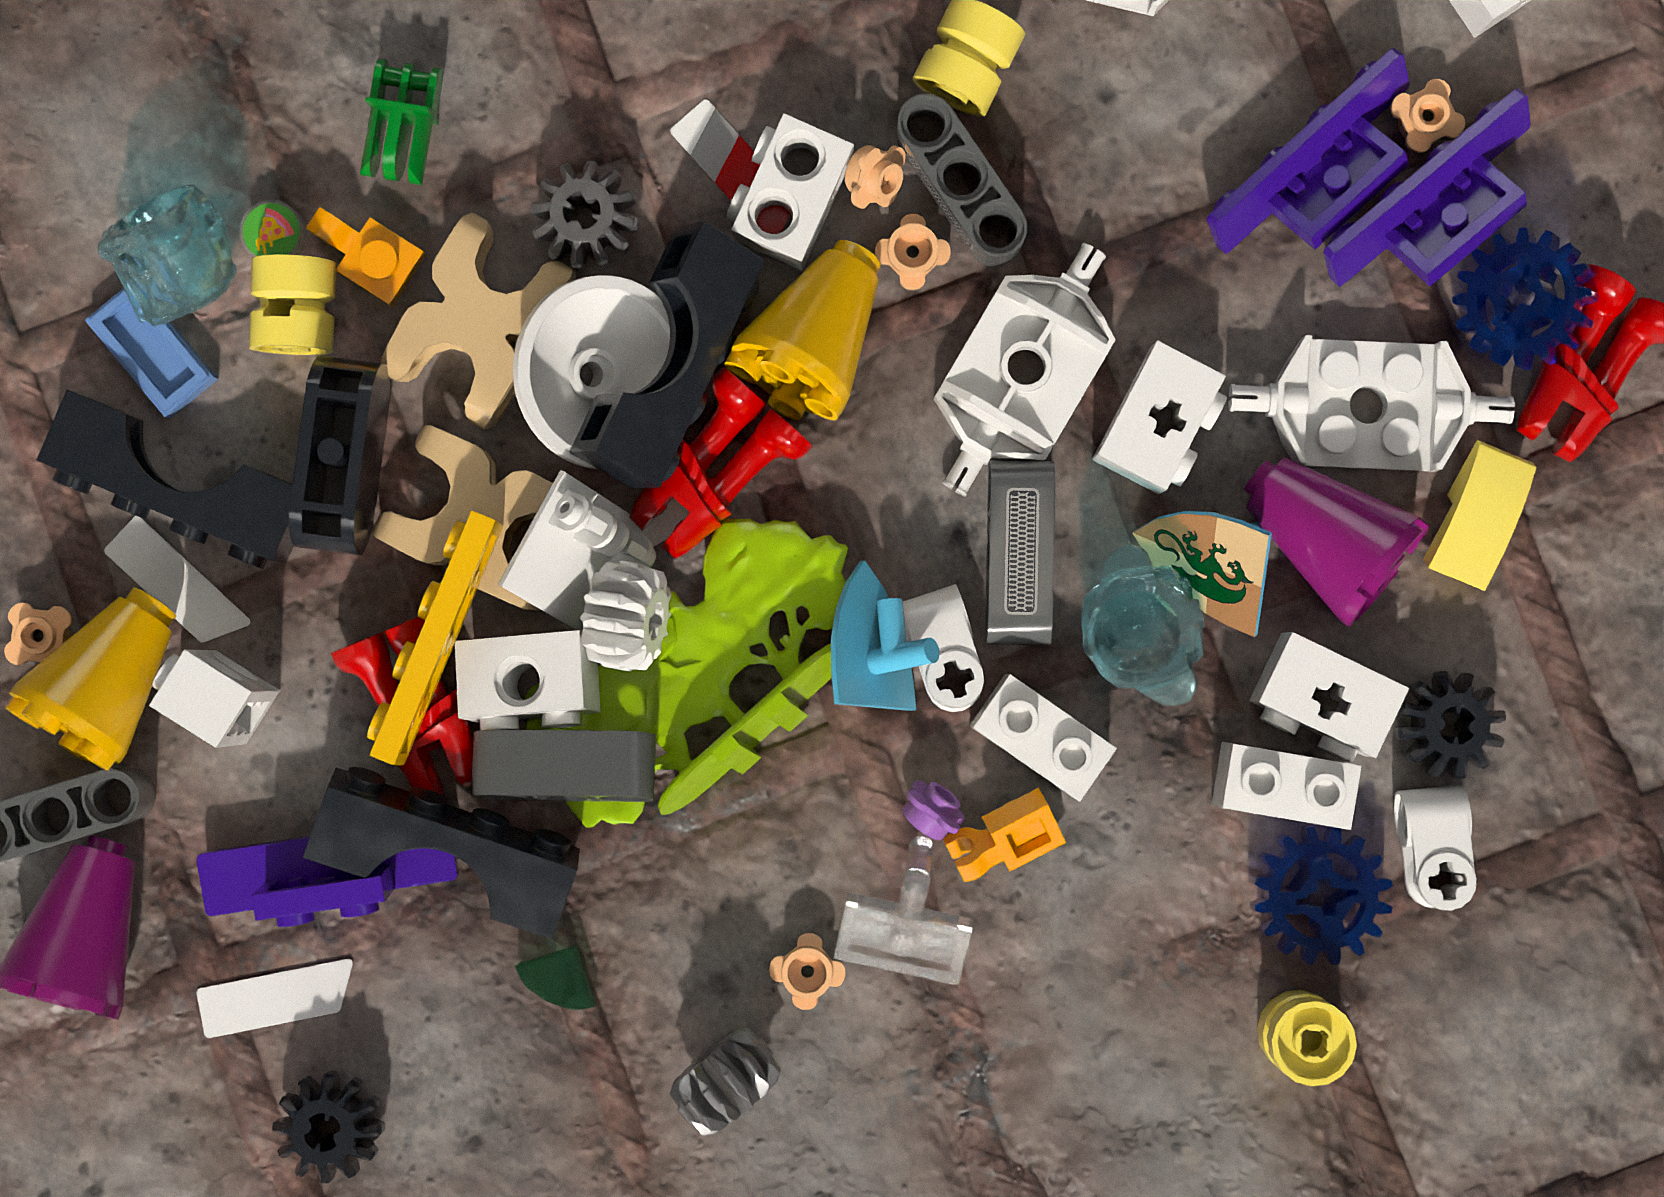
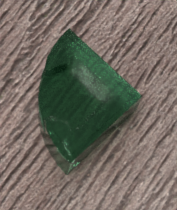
(559, 978)

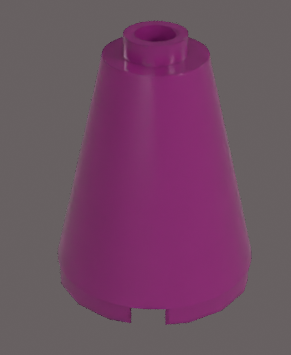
(1333, 533)
(77, 933)

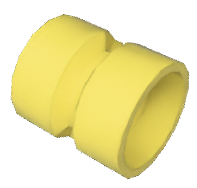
(965, 65)
(298, 283)
(1306, 1037)

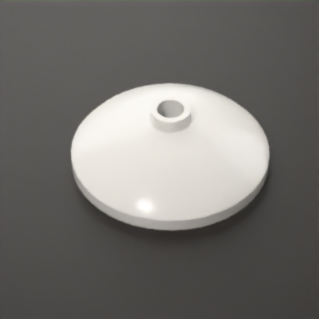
(594, 322)

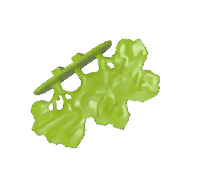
(748, 577)

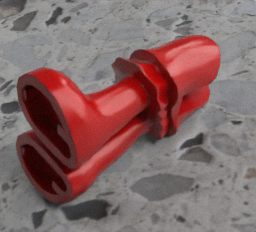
(1571, 379)
(710, 497)
(440, 726)

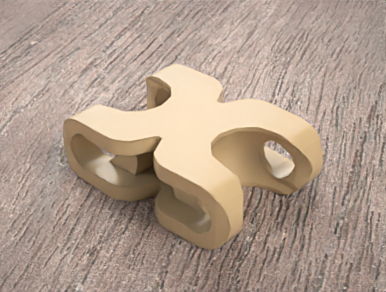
(471, 320)
(474, 488)

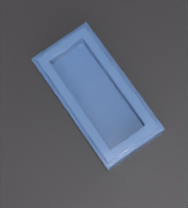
(152, 355)

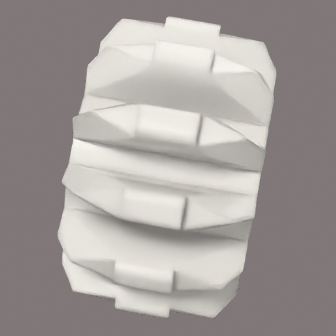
(625, 615)

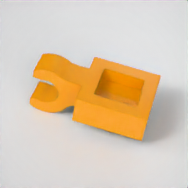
(373, 258)
(1013, 835)

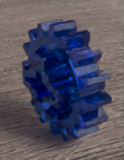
(1533, 274)
(1325, 922)

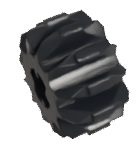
(1472, 725)
(308, 1111)

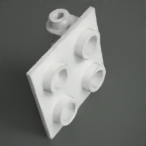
(567, 545)

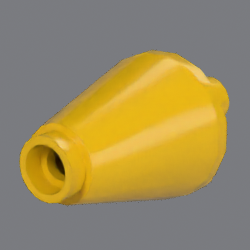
(811, 335)
(98, 680)

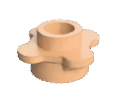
(1418, 132)
(875, 175)
(912, 233)
(25, 622)
(807, 989)

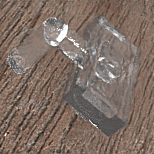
(905, 934)

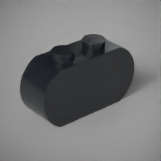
(339, 455)

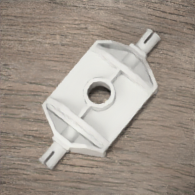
(1420, 393)
(1015, 420)

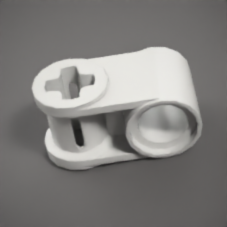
(945, 619)
(1436, 837)

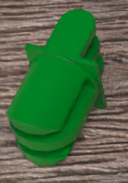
(401, 119)

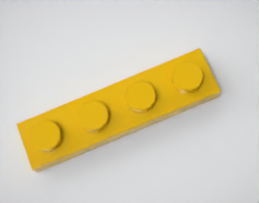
(423, 663)

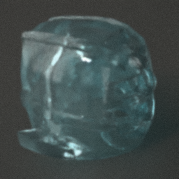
(170, 255)
(1144, 627)

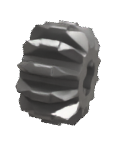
(598, 197)
(725, 1081)

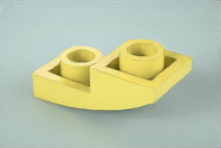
(1482, 515)

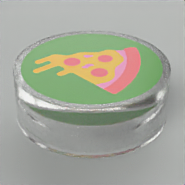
(273, 229)

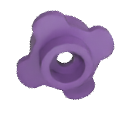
(933, 809)

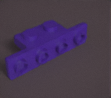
(1323, 169)
(1444, 205)
(287, 887)

